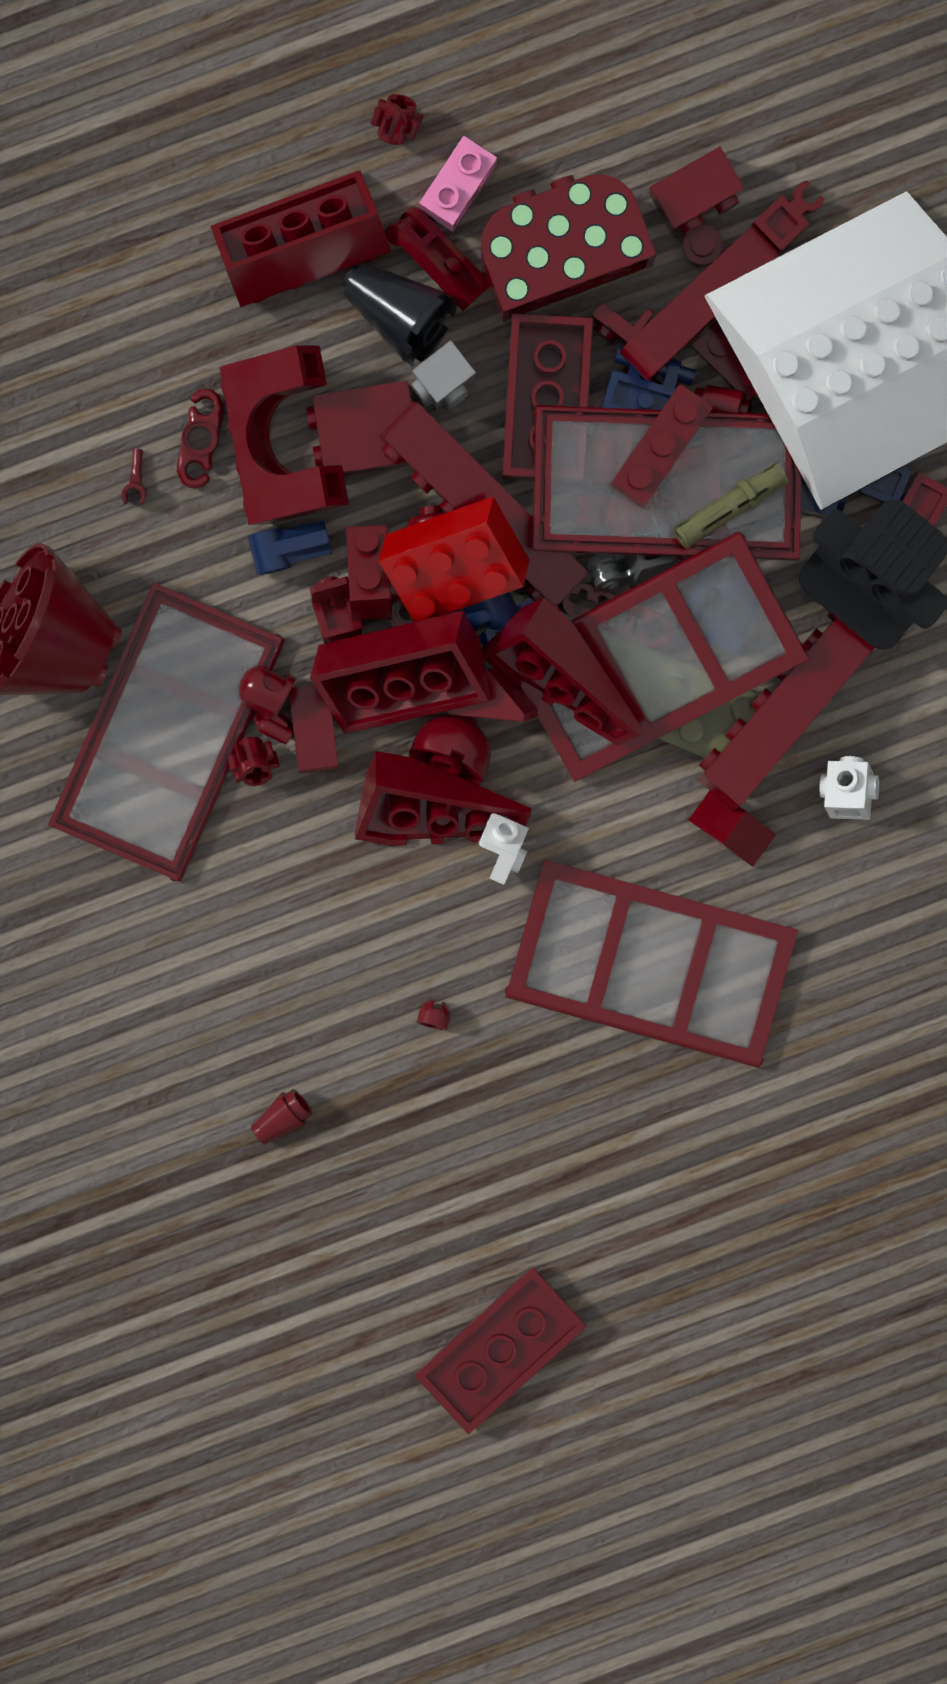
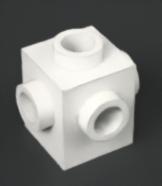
(849, 788)

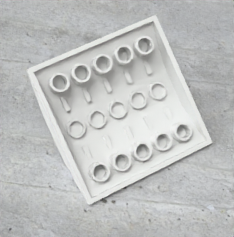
(849, 345)

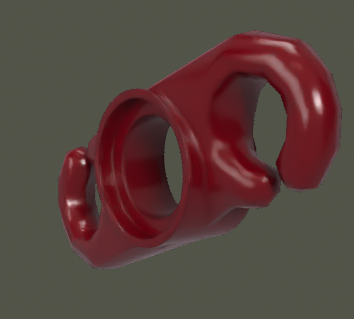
(204, 457)

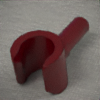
(135, 477)

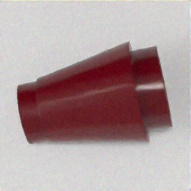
(282, 1116)

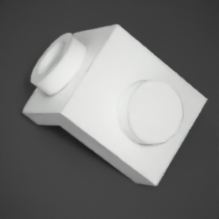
(505, 839)

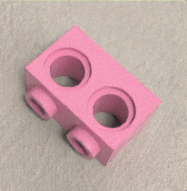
(458, 184)

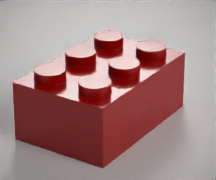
(454, 560)

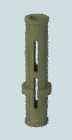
(744, 496)

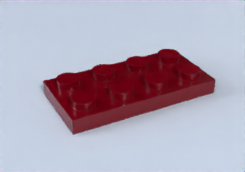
(500, 1350)

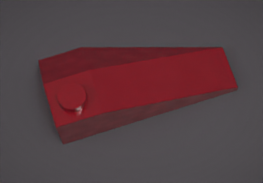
(553, 657)
(419, 801)

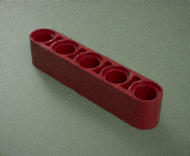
(689, 311)

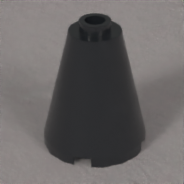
(400, 310)

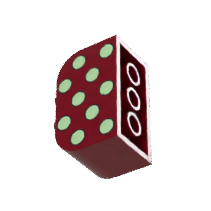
(563, 243)

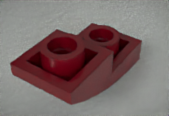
(312, 730)

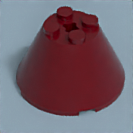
(51, 629)

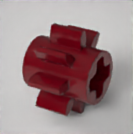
(396, 119)
(253, 761)

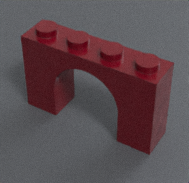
(251, 395)

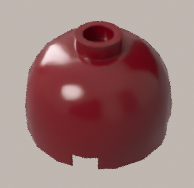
(454, 746)

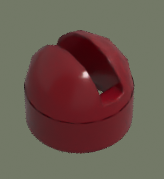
(433, 1017)

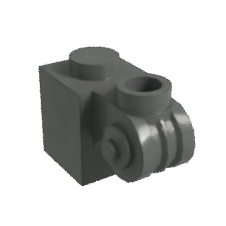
(617, 570)

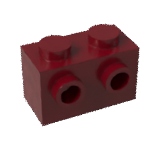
(697, 191)
(368, 583)

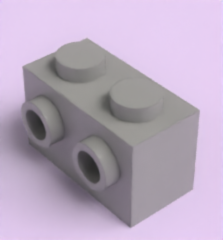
(443, 378)

